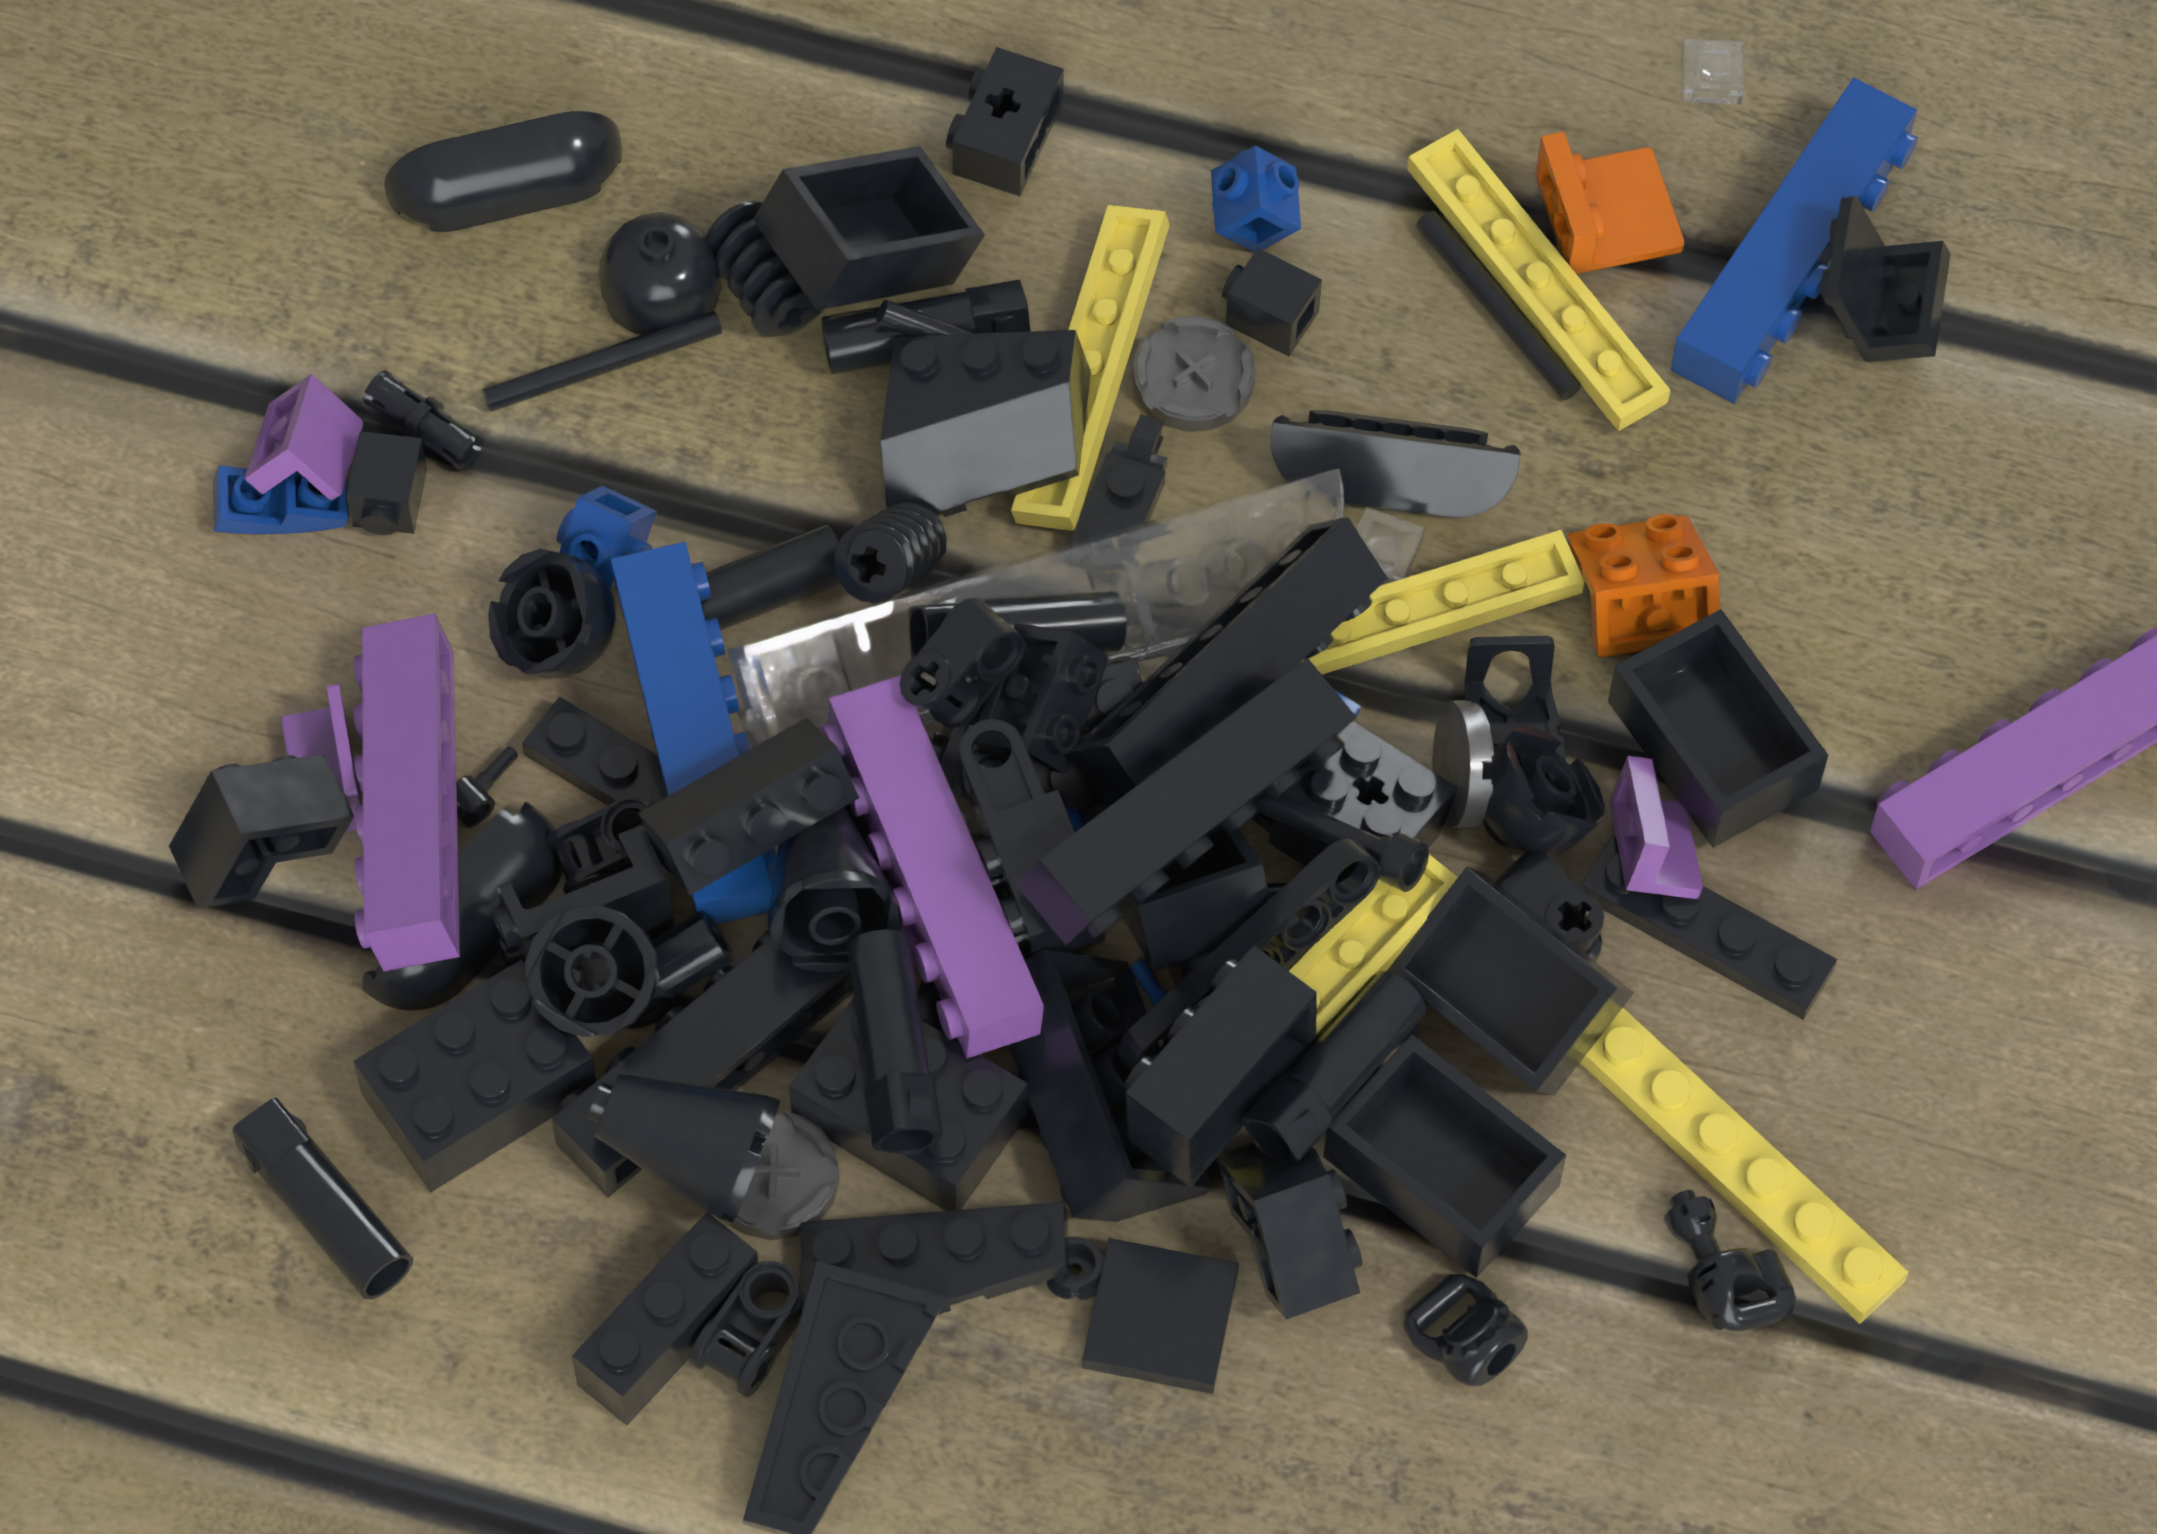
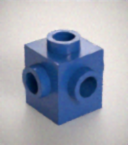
(1255, 199)
(605, 528)

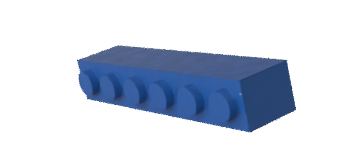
(1790, 242)
(687, 698)

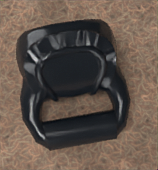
(1478, 1342)

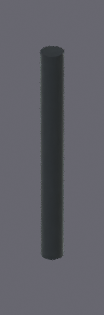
(1498, 305)
(601, 361)

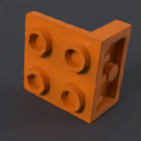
(1606, 206)
(1644, 581)

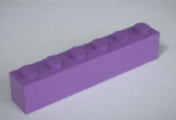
(2021, 766)
(407, 794)
(934, 870)

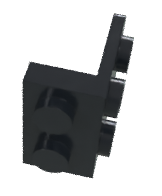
(1884, 293)

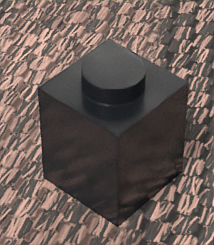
(1271, 301)
(386, 483)

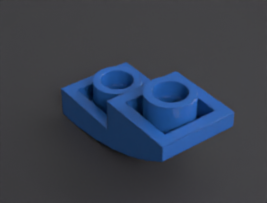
(284, 509)

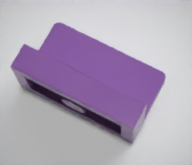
(308, 434)
(327, 734)
(1653, 835)

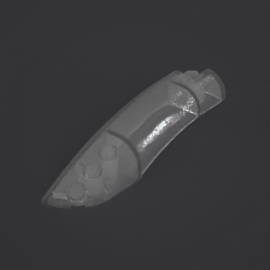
(1166, 571)

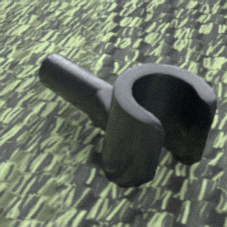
(473, 800)

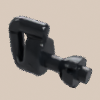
(1728, 1273)

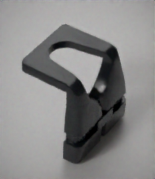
(1538, 705)

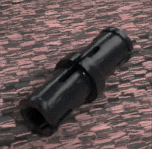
(423, 419)

